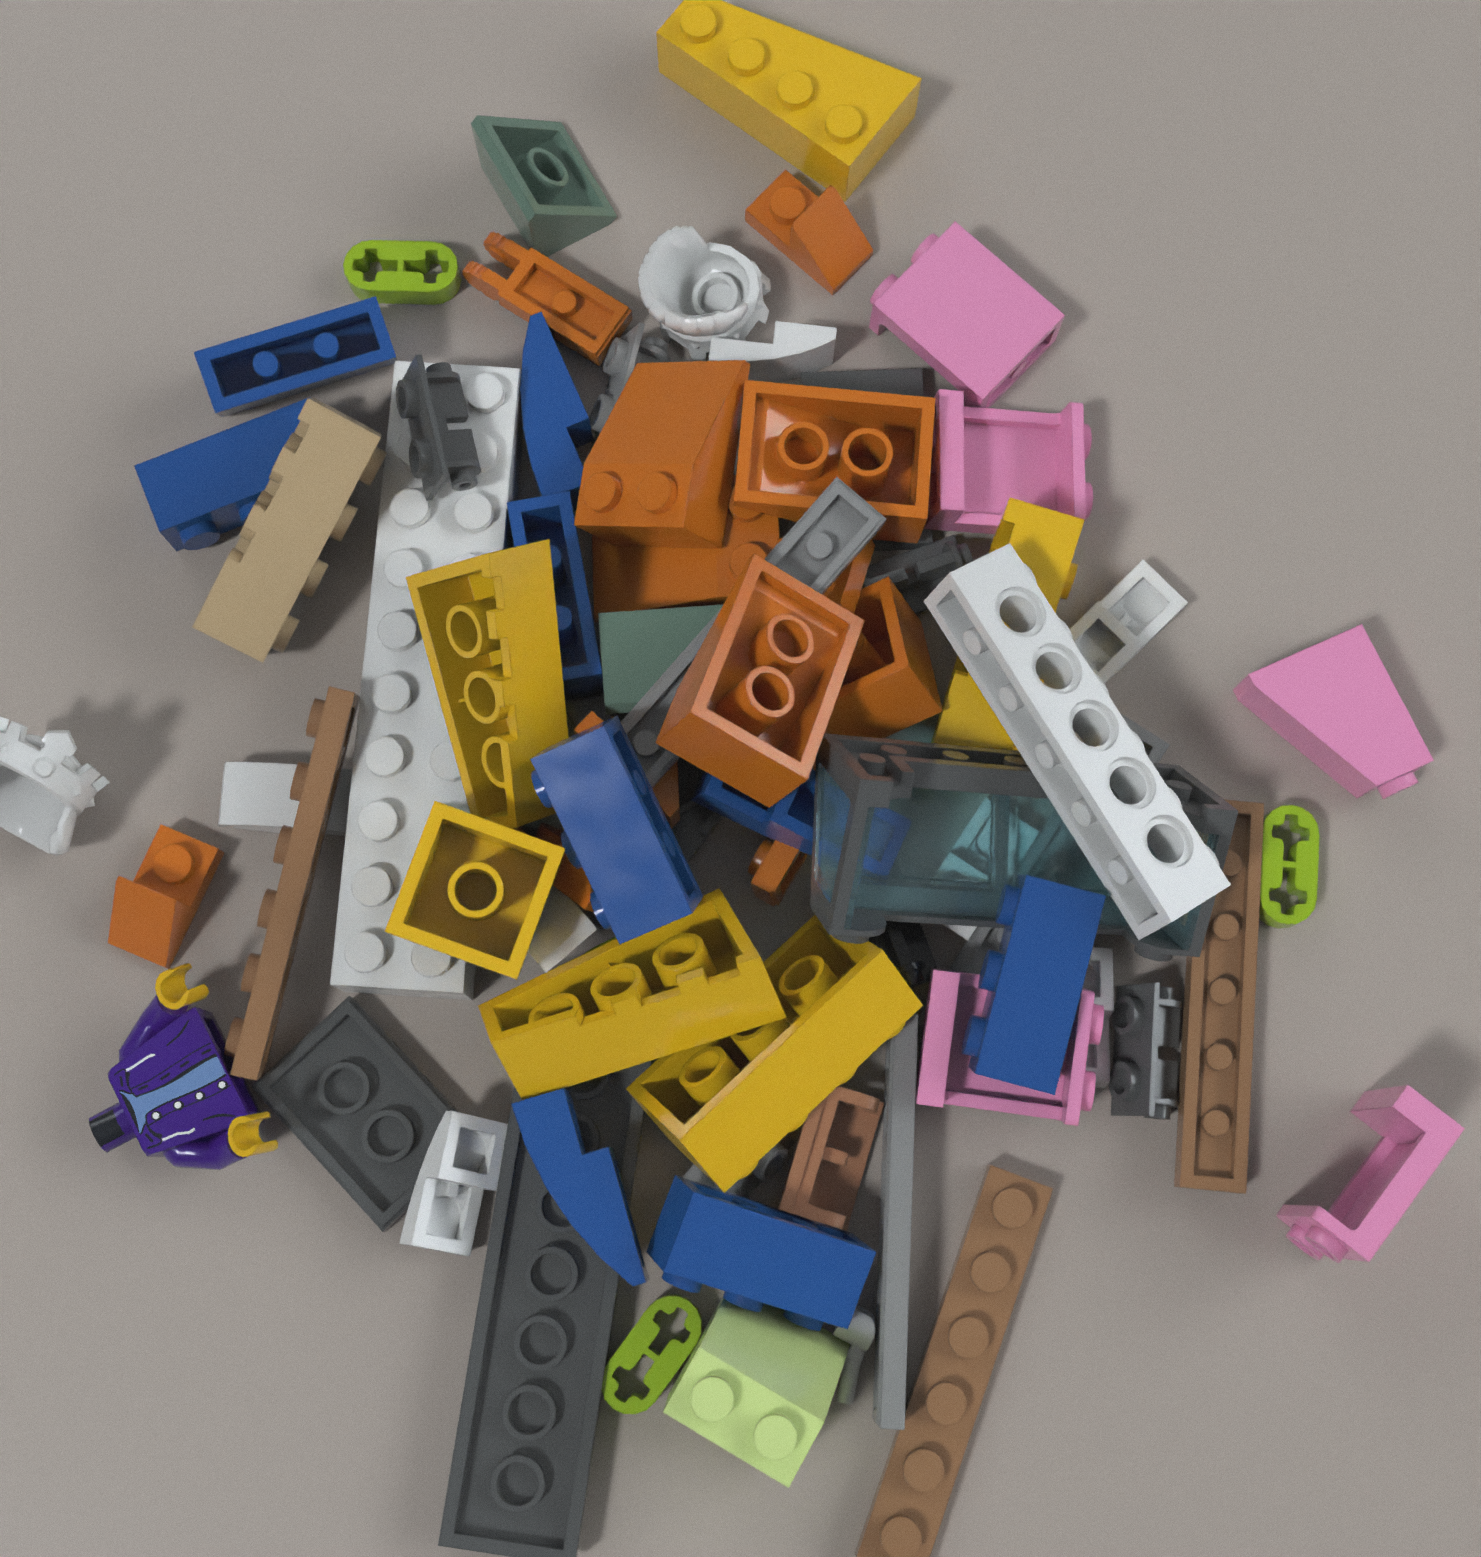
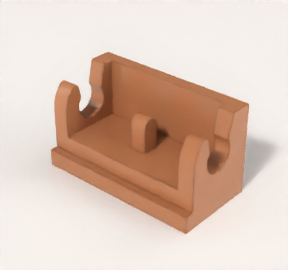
(831, 1158)

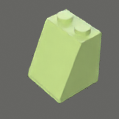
(759, 1387)

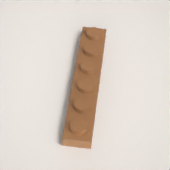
(285, 909)
(1220, 1024)
(955, 1367)

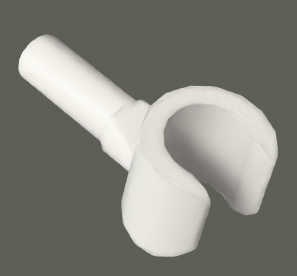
(859, 1336)

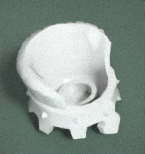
(701, 290)
(43, 786)

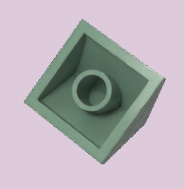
(541, 181)
(642, 647)

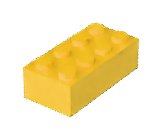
(749, 1090)

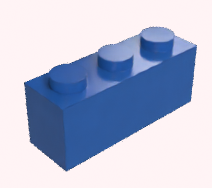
(296, 357)
(215, 480)
(553, 519)
(616, 831)
(1033, 982)
(759, 1255)

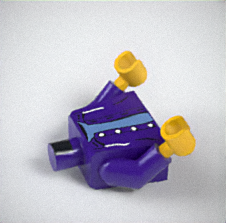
(179, 1086)

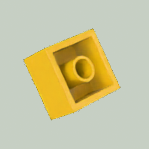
(475, 890)

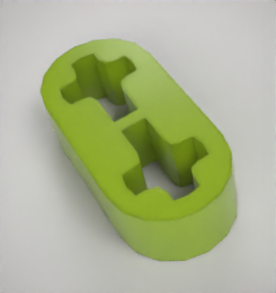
(402, 272)
(1300, 867)
(664, 1364)

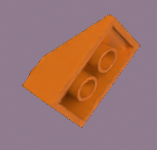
(808, 435)
(666, 457)
(680, 577)
(890, 670)
(763, 684)

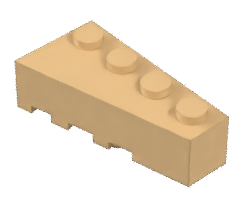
(289, 529)

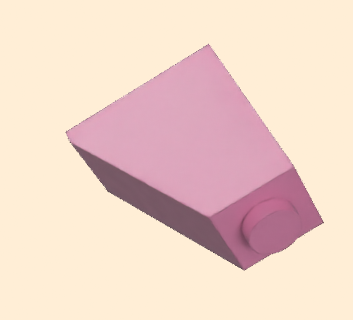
(1341, 714)

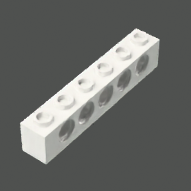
(1075, 773)

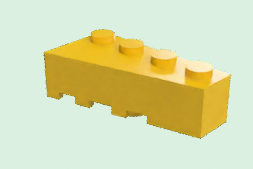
(789, 90)
(1047, 546)
(496, 672)
(633, 1002)

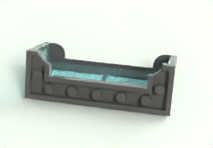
(946, 826)

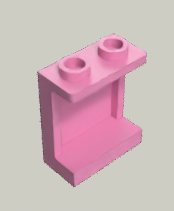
(966, 315)
(1003, 454)
(945, 1073)
(1384, 1186)

